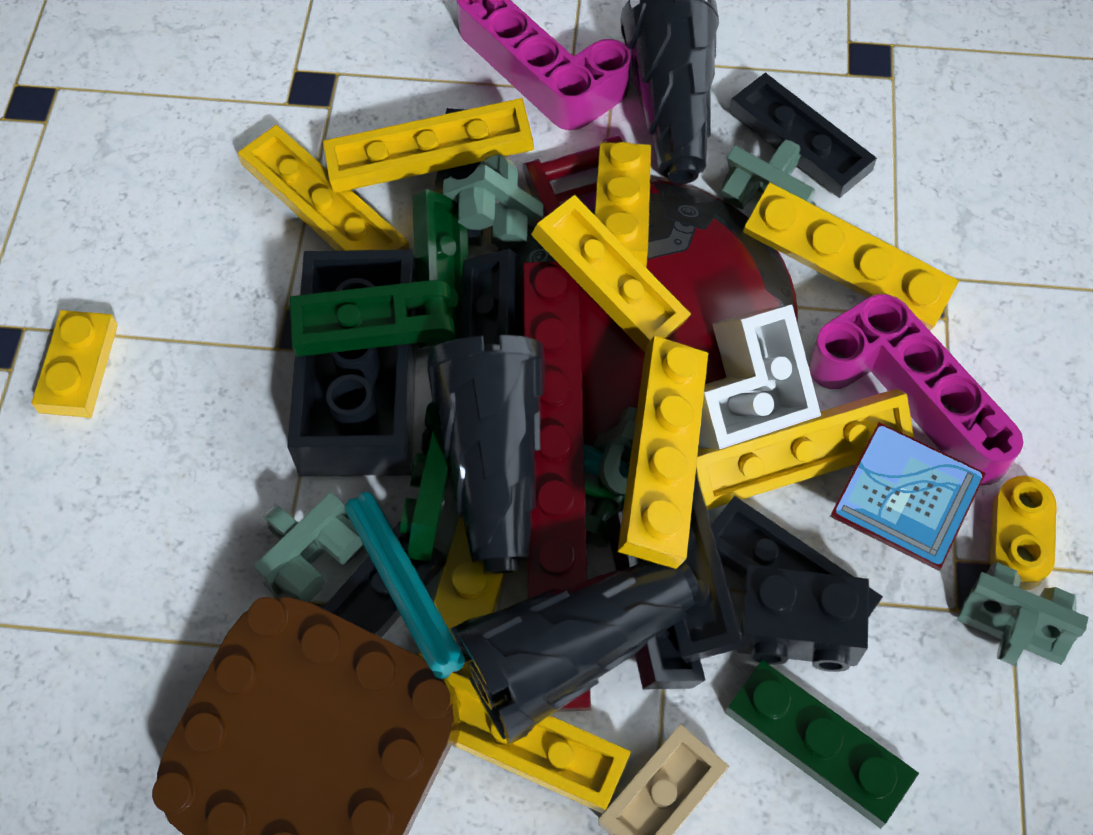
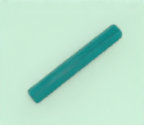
(405, 586)

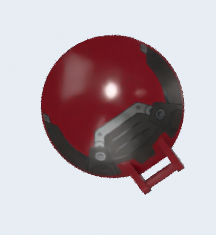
(692, 251)

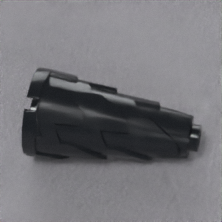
(673, 75)
(491, 436)
(561, 641)

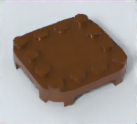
(306, 731)

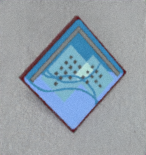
(908, 496)

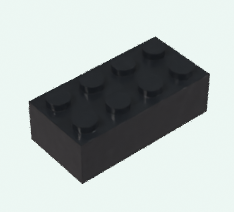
(355, 405)

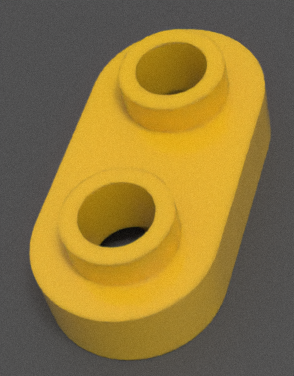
(1024, 527)

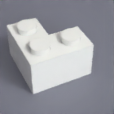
(765, 380)

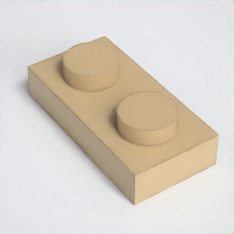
(665, 788)

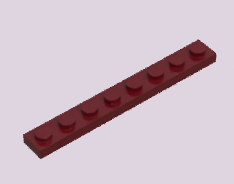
(559, 521)

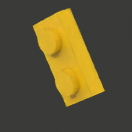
(75, 364)

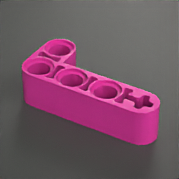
(560, 85)
(993, 436)

